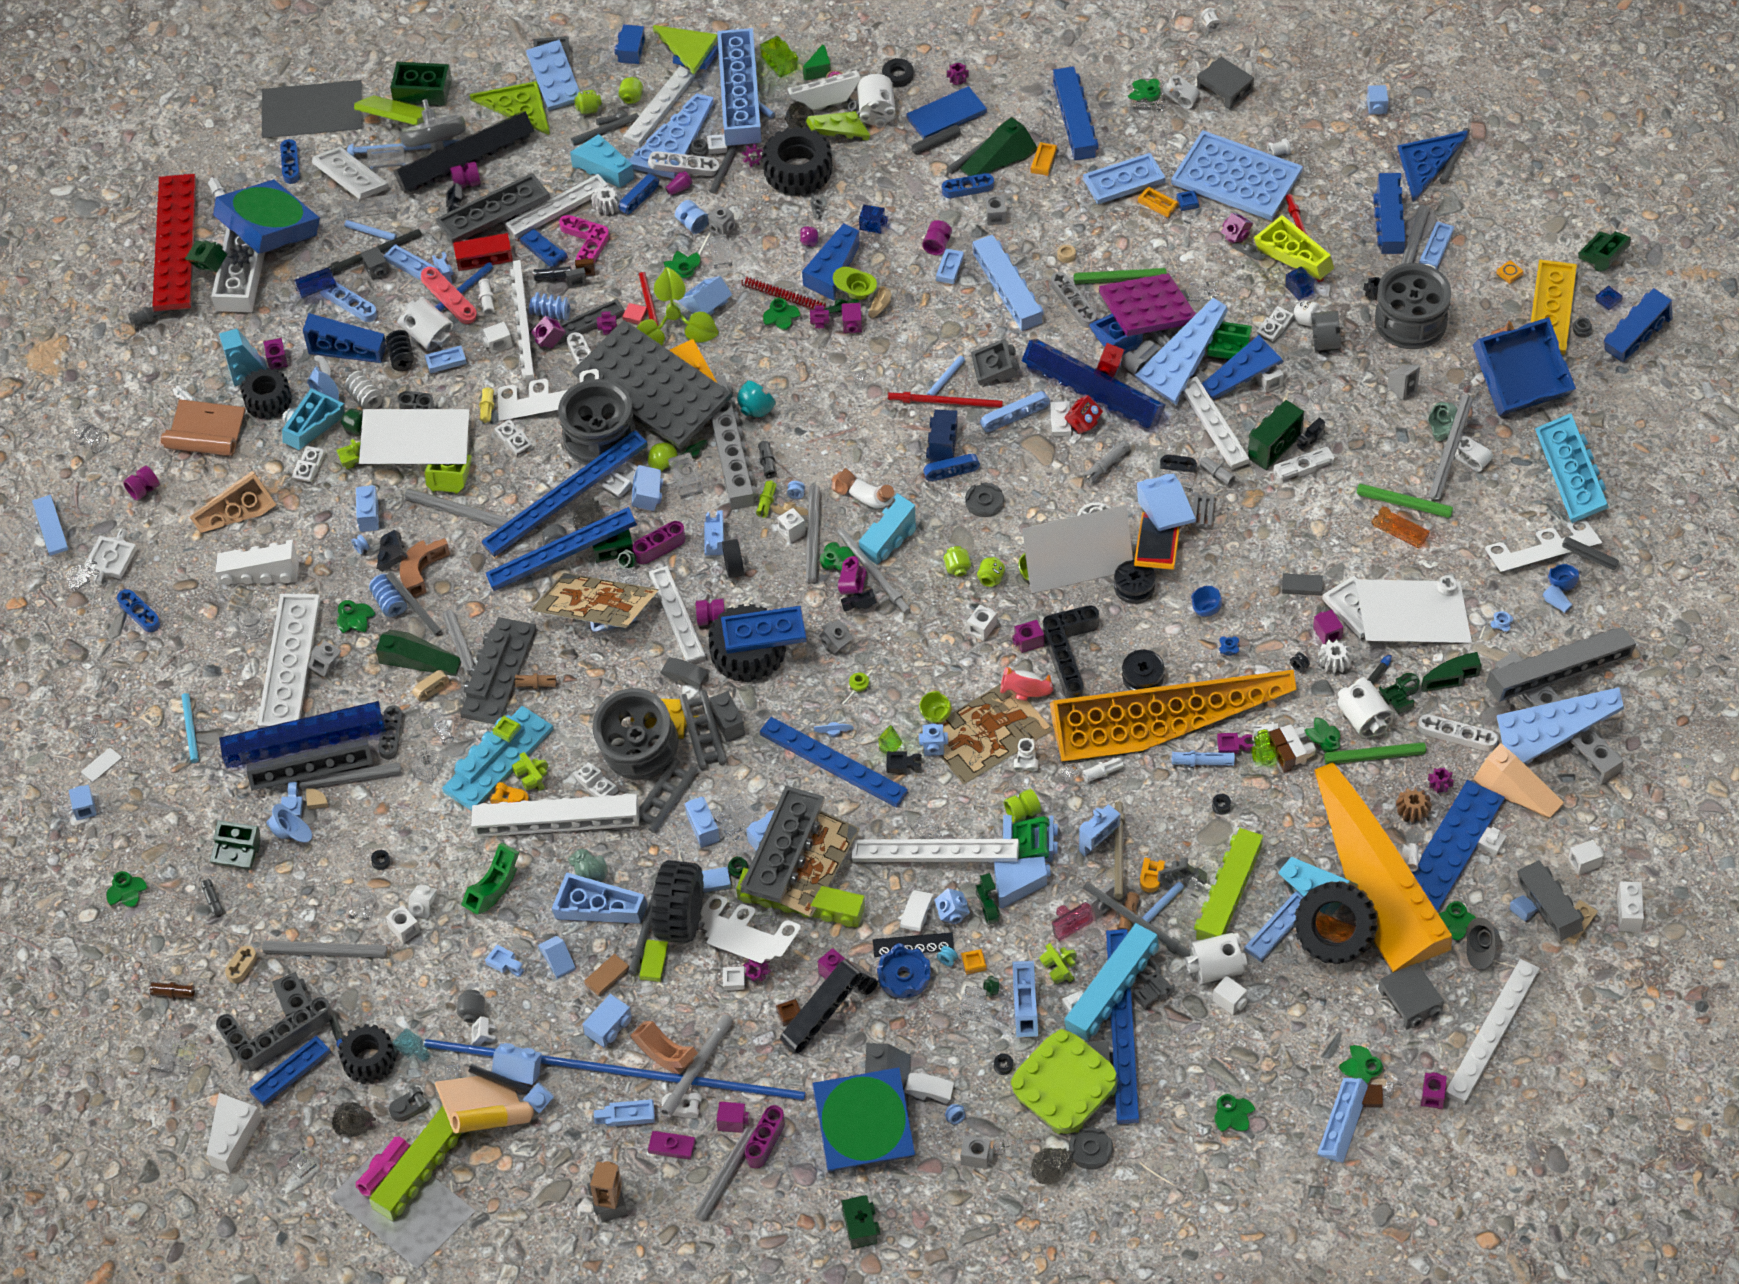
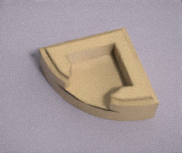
(315, 799)

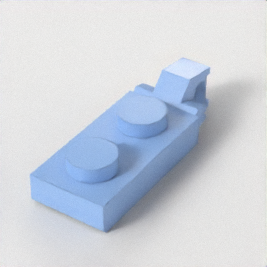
(626, 1113)

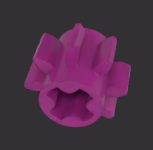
(957, 73)
(750, 151)
(819, 317)
(606, 323)
(1440, 780)
(753, 973)

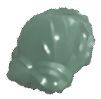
(1441, 421)
(588, 865)

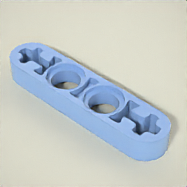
(350, 297)
(1015, 412)

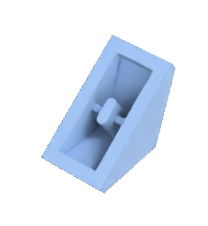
(557, 956)

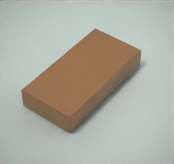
(606, 975)

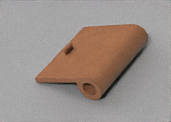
(204, 428)

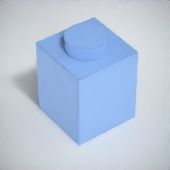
(1377, 99)
(82, 802)

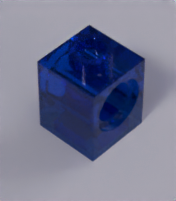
(872, 219)
(1299, 283)

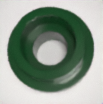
(622, 559)
(737, 862)
(991, 985)

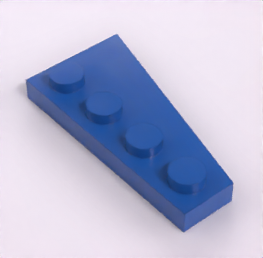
(1247, 363)

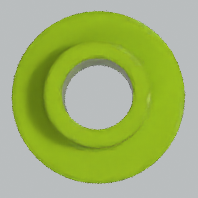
(859, 686)

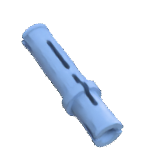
(1196, 758)

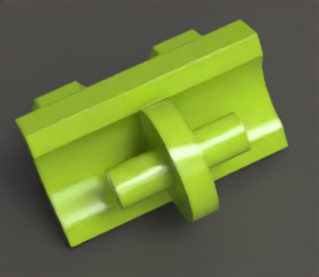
(349, 454)
(534, 771)
(1052, 956)

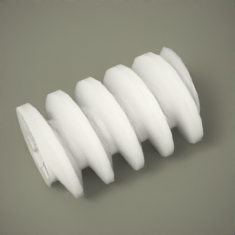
(363, 390)

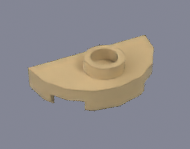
(880, 301)

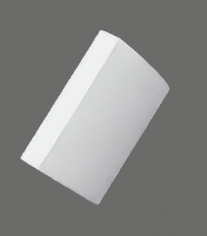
(619, 480)

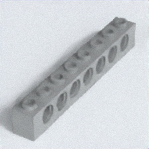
(730, 453)
(1587, 754)

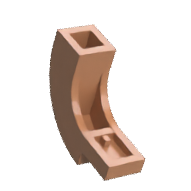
(418, 558)
(662, 1049)

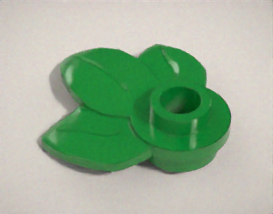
(1146, 90)
(683, 265)
(780, 314)
(834, 556)
(355, 618)
(1325, 735)
(127, 891)
(1456, 923)
(1358, 1065)
(1233, 1116)

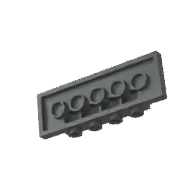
(493, 208)
(496, 669)
(784, 845)

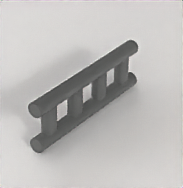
(698, 739)
(661, 784)

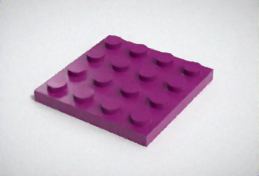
(1147, 304)

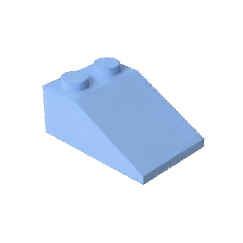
(1165, 502)

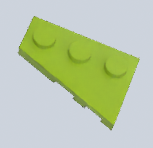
(839, 123)

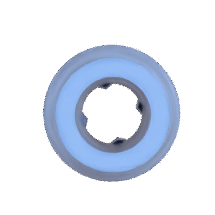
(1557, 598)

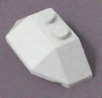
(826, 91)

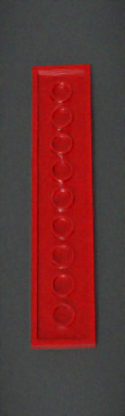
(173, 242)

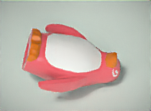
(1025, 684)

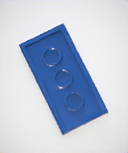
(946, 112)
(763, 629)

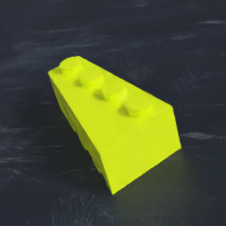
(1293, 247)

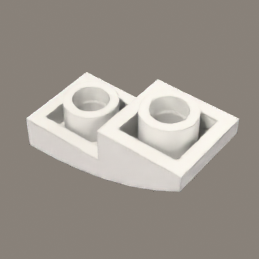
(1275, 324)
(512, 437)
(309, 464)
(594, 782)
(916, 910)
(926, 1085)

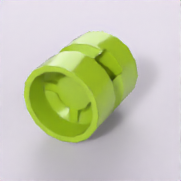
(1024, 805)

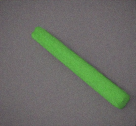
(1116, 276)
(1404, 500)
(1375, 753)

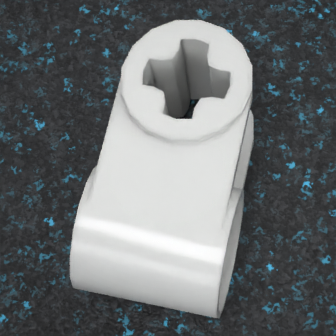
(1182, 91)
(1474, 455)

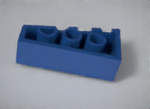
(1389, 214)

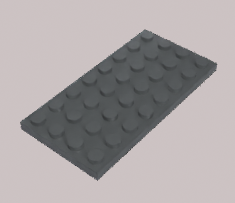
(662, 387)

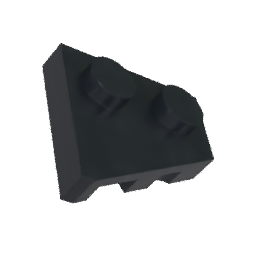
(390, 551)

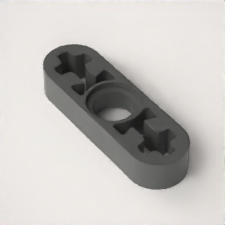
(394, 739)

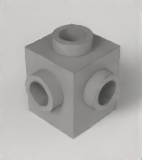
(721, 221)
(835, 636)
(324, 658)

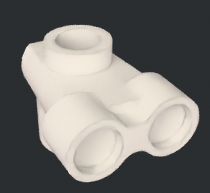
(1026, 759)
(1410, 855)

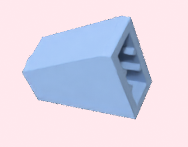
(1020, 878)

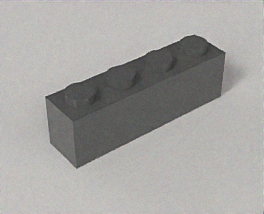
(1550, 900)

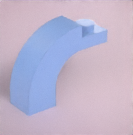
(1025, 999)

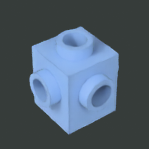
(933, 739)
(952, 906)

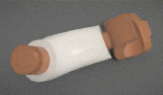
(868, 494)

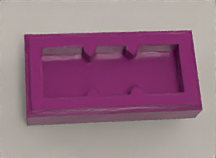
(671, 1145)

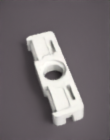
(1314, 459)

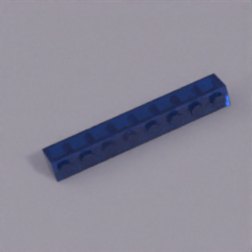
(1094, 383)
(302, 734)

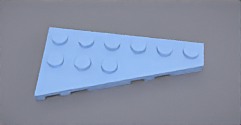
(675, 135)
(1179, 358)
(1549, 725)

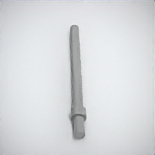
(895, 597)

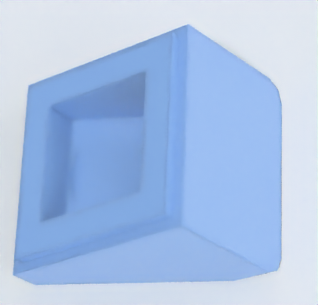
(1523, 907)

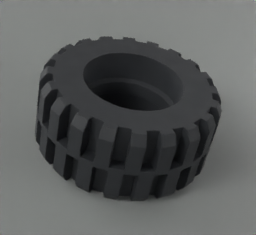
(793, 144)
(744, 664)
(677, 901)
(1309, 935)

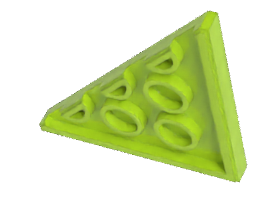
(689, 45)
(516, 99)

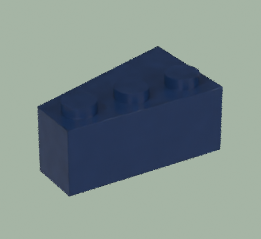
(942, 435)

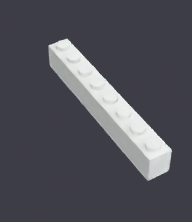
(555, 815)

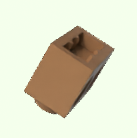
(606, 1184)

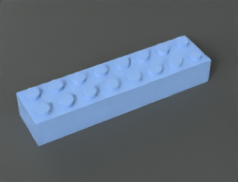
(739, 87)

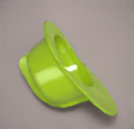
(854, 282)

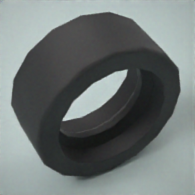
(733, 558)

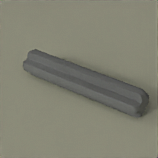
(935, 139)
(1590, 553)

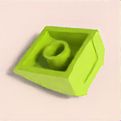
(447, 476)

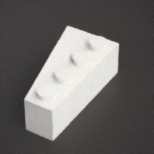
(259, 565)

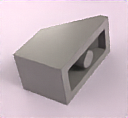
(1404, 380)

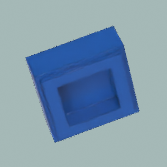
(1187, 200)

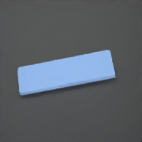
(1343, 1119)

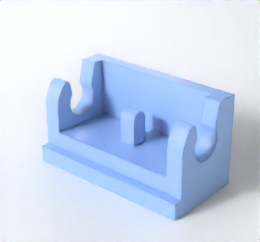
(714, 534)

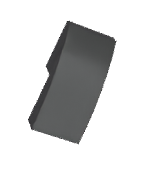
(686, 671)

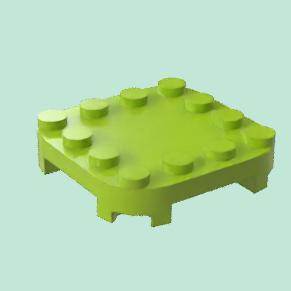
(1064, 1082)

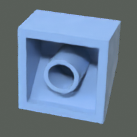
(706, 295)

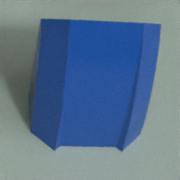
(1109, 331)

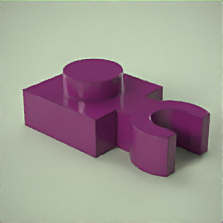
(1232, 743)

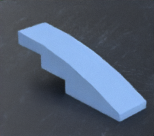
(50, 525)

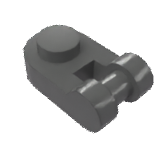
(402, 1110)

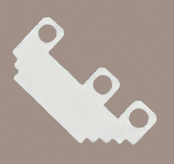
(741, 939)

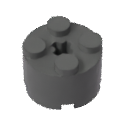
(1326, 330)

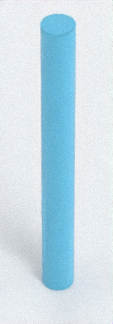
(190, 728)

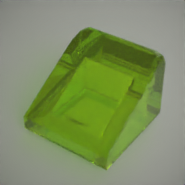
(889, 740)

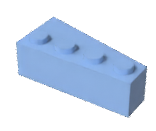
(597, 901)

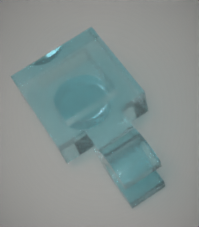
(409, 1044)

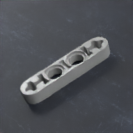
(1076, 298)

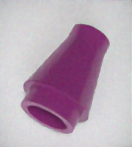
(679, 183)

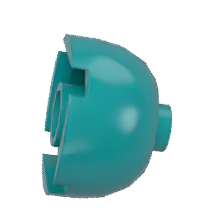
(754, 401)

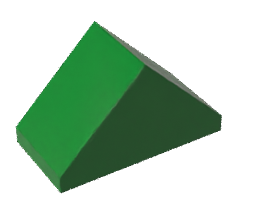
(818, 65)

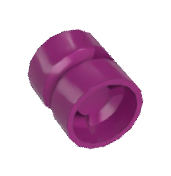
(466, 175)
(937, 237)
(139, 484)
(708, 611)

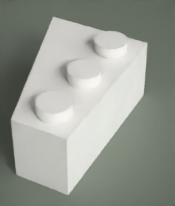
(231, 1131)

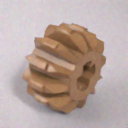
(1413, 805)

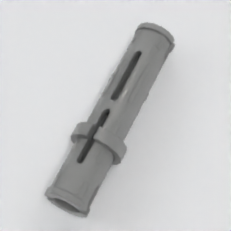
(1100, 466)

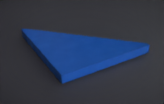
(1425, 159)

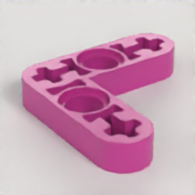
(590, 235)

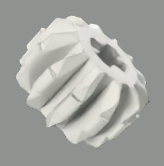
(606, 200)
(1335, 656)

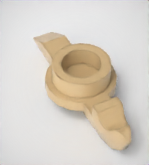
(787, 506)

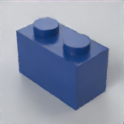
(630, 44)

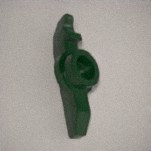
(838, 305)
(695, 449)

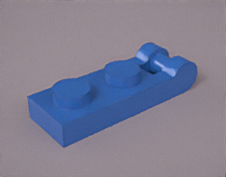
(543, 248)

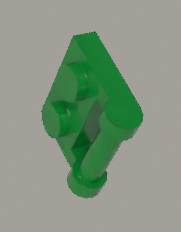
(1025, 833)

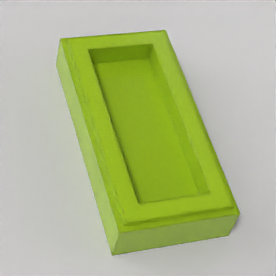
(653, 960)

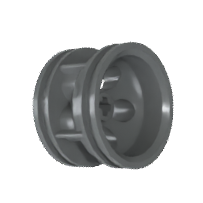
(1417, 289)
(594, 397)
(641, 706)

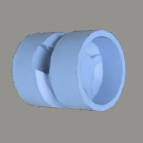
(691, 216)

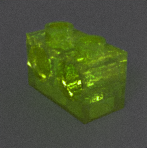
(779, 56)

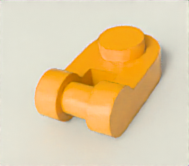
(513, 794)
(1149, 878)

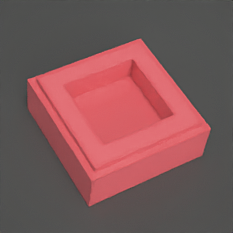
(634, 313)

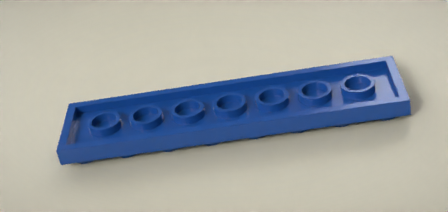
(1456, 841)

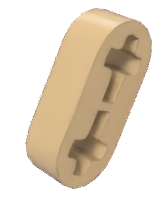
(430, 685)
(241, 964)

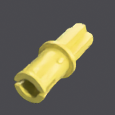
(486, 404)

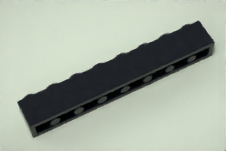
(462, 151)

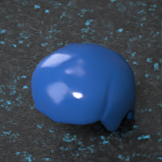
(1564, 576)
(1206, 601)

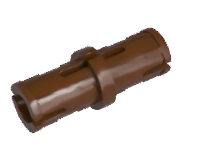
(172, 990)

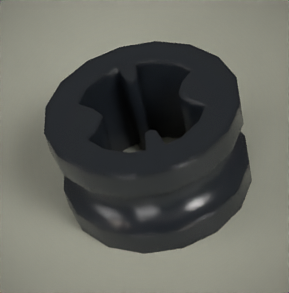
(1299, 662)
(1221, 798)
(383, 854)
(1003, 1057)

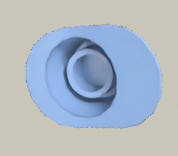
(287, 825)

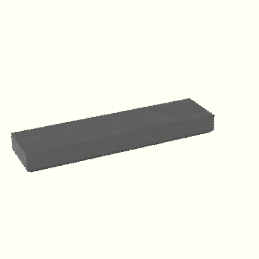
(588, 320)

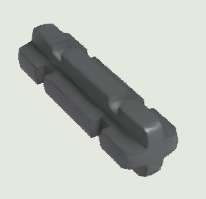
(211, 897)

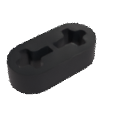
(1178, 463)

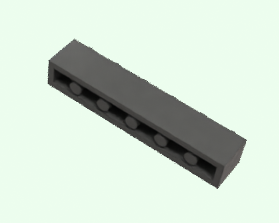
(309, 764)

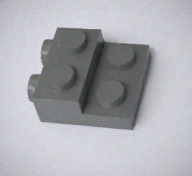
(995, 362)

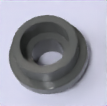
(699, 147)
(1582, 326)

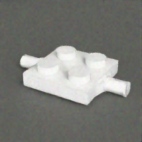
(112, 556)

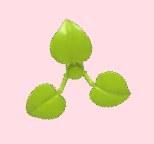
(669, 287)

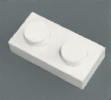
(1059, 425)

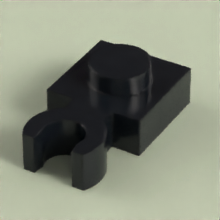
(454, 197)
(1313, 433)
(860, 600)
(899, 762)

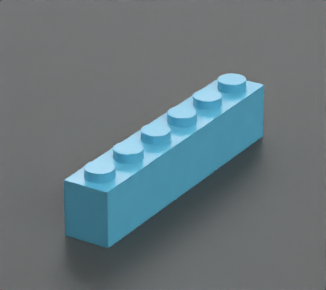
(1112, 982)

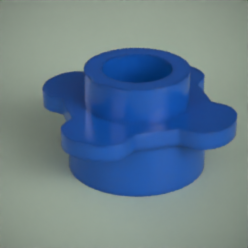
(1225, 648)

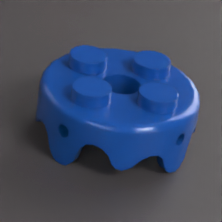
(900, 960)

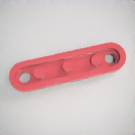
(448, 295)

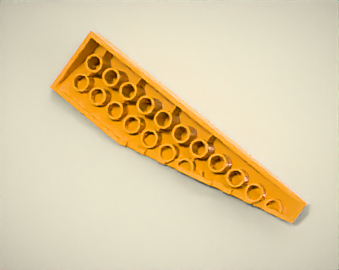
(1155, 715)
(1406, 918)

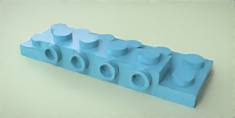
(1572, 468)
(493, 759)

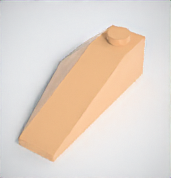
(239, 502)
(1511, 778)

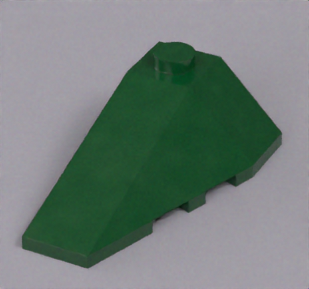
(1004, 146)
(412, 652)

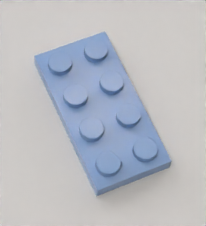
(553, 74)
(1124, 178)

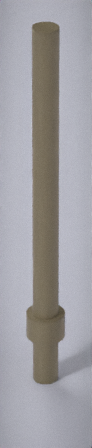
(1118, 854)

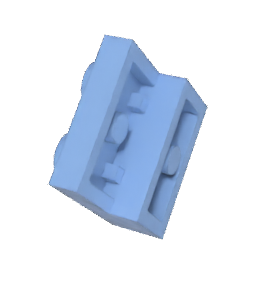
(1098, 828)

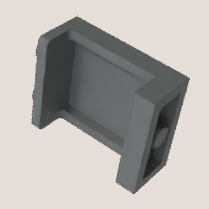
(1226, 81)
(1412, 995)

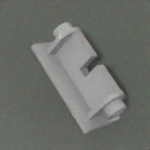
(1100, 907)

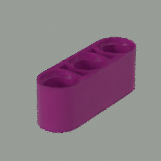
(659, 542)
(765, 1127)

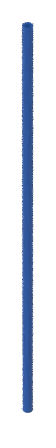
(627, 1071)

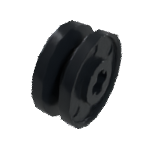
(1133, 582)
(1143, 670)

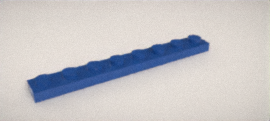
(561, 549)
(833, 762)

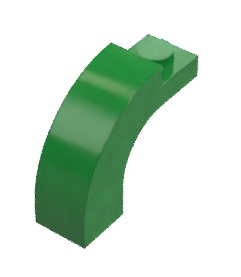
(494, 884)

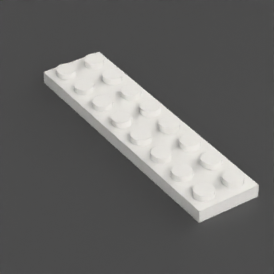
(289, 659)

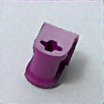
(851, 577)

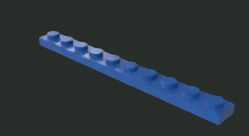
(564, 493)
(1123, 1045)

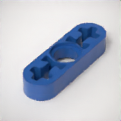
(290, 167)
(954, 183)
(638, 194)
(963, 465)
(139, 618)

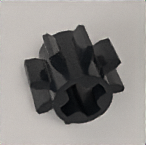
(234, 255)
(1371, 287)

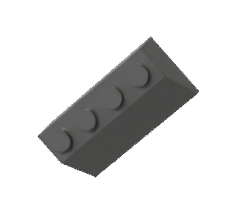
(884, 1057)

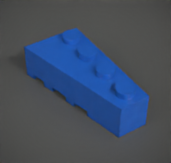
(836, 253)
(1639, 325)
(342, 340)

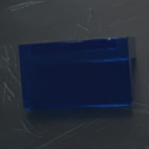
(314, 282)

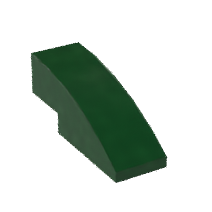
(1452, 672)

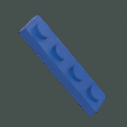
(290, 1070)

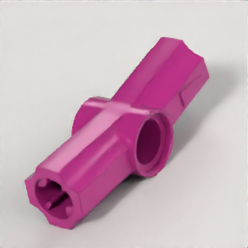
(381, 1166)

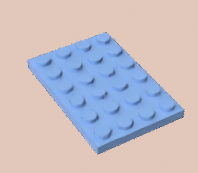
(1237, 175)

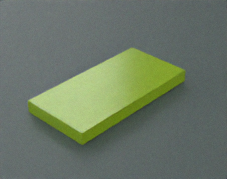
(391, 109)

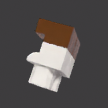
(1289, 746)

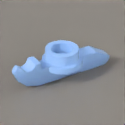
(833, 728)

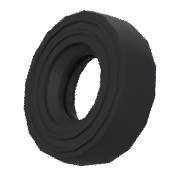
(902, 64)

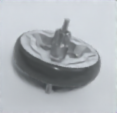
(433, 129)

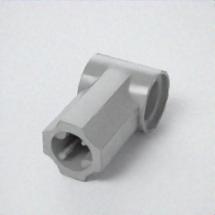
(1135, 361)

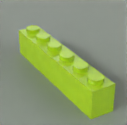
(1229, 885)
(829, 902)
(414, 1167)

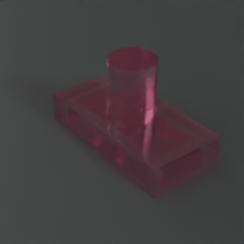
(1071, 920)

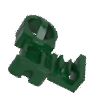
(1398, 698)
(988, 907)

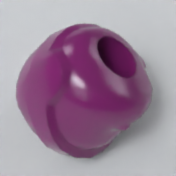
(809, 236)

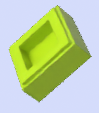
(506, 729)

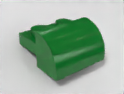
(1229, 340)

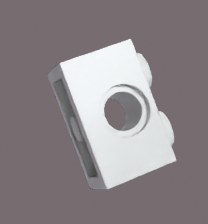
(1630, 906)

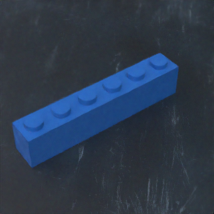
(1074, 113)

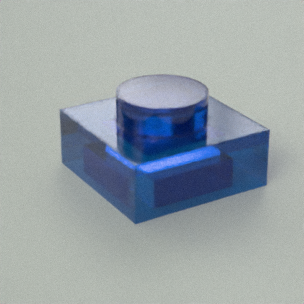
(1608, 298)

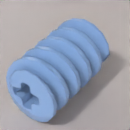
(550, 307)
(387, 596)

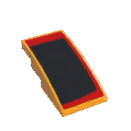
(1156, 547)

